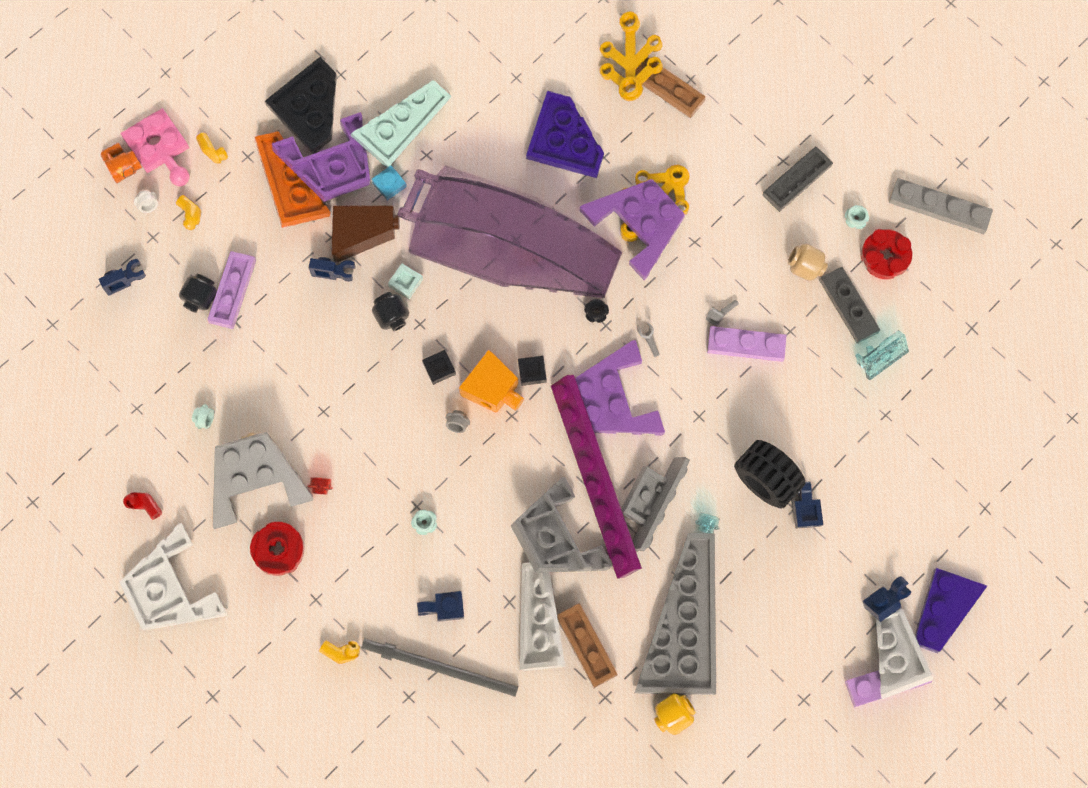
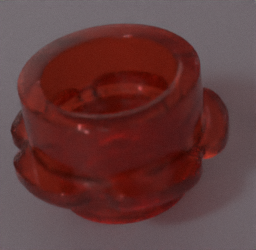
(320, 485)

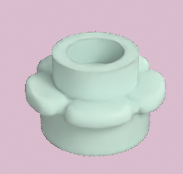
(859, 211)
(203, 417)
(421, 515)

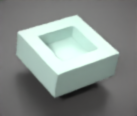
(405, 281)

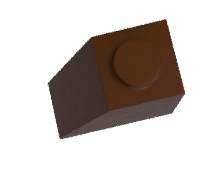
(361, 228)

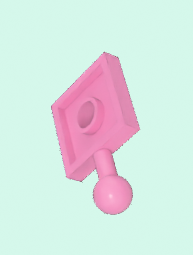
(153, 156)

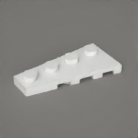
(538, 623)

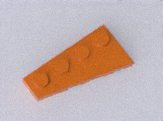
(291, 195)

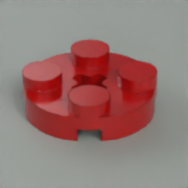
(896, 244)
(287, 560)

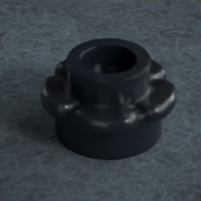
(599, 305)

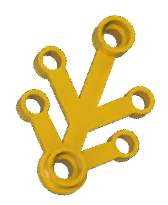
(631, 59)
(670, 183)

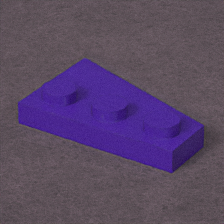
(945, 607)

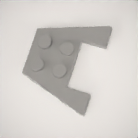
(250, 466)
(548, 539)

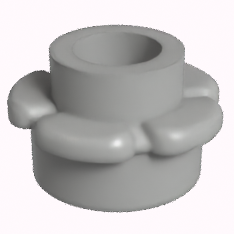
(457, 421)

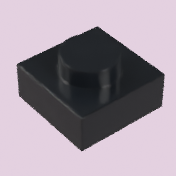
(439, 367)
(532, 370)

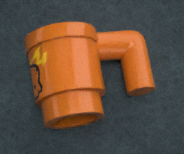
(122, 165)

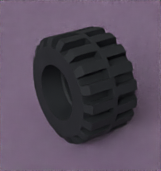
(770, 474)

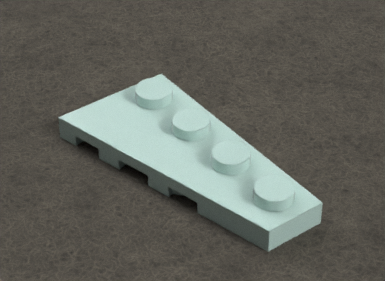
(396, 128)

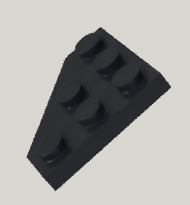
(308, 105)

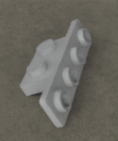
(650, 499)

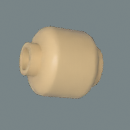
(807, 262)

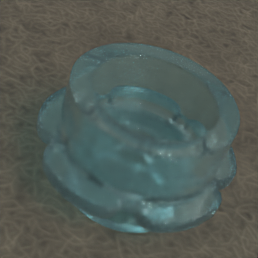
(707, 523)

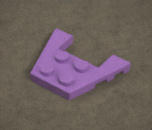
(331, 170)
(647, 213)
(606, 399)

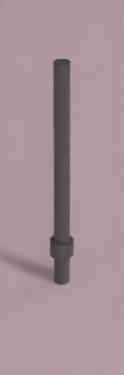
(389, 652)

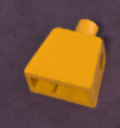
(491, 385)

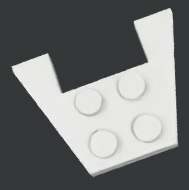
(157, 592)

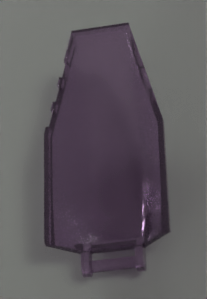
(505, 236)

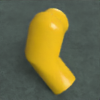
(208, 149)
(192, 212)
(341, 654)

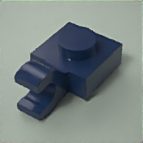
(327, 269)
(117, 280)
(807, 511)
(886, 602)
(447, 606)

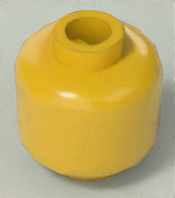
(674, 714)

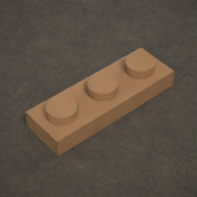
(673, 90)
(586, 645)

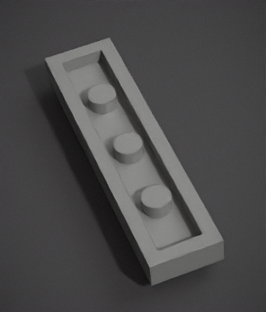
(941, 206)

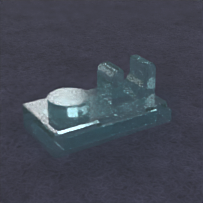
(884, 355)

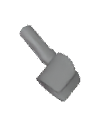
(715, 316)
(649, 338)

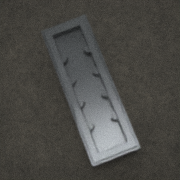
(797, 179)
(849, 305)

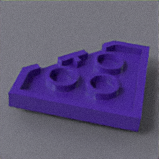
(564, 138)

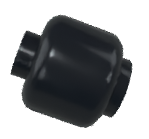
(197, 293)
(390, 311)

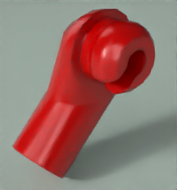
(142, 501)

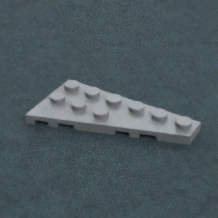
(685, 638)

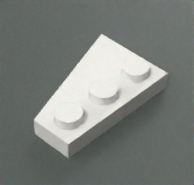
(900, 656)

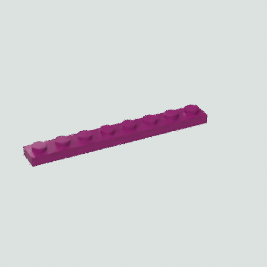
(596, 477)

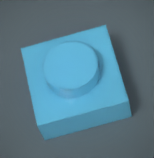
(389, 183)

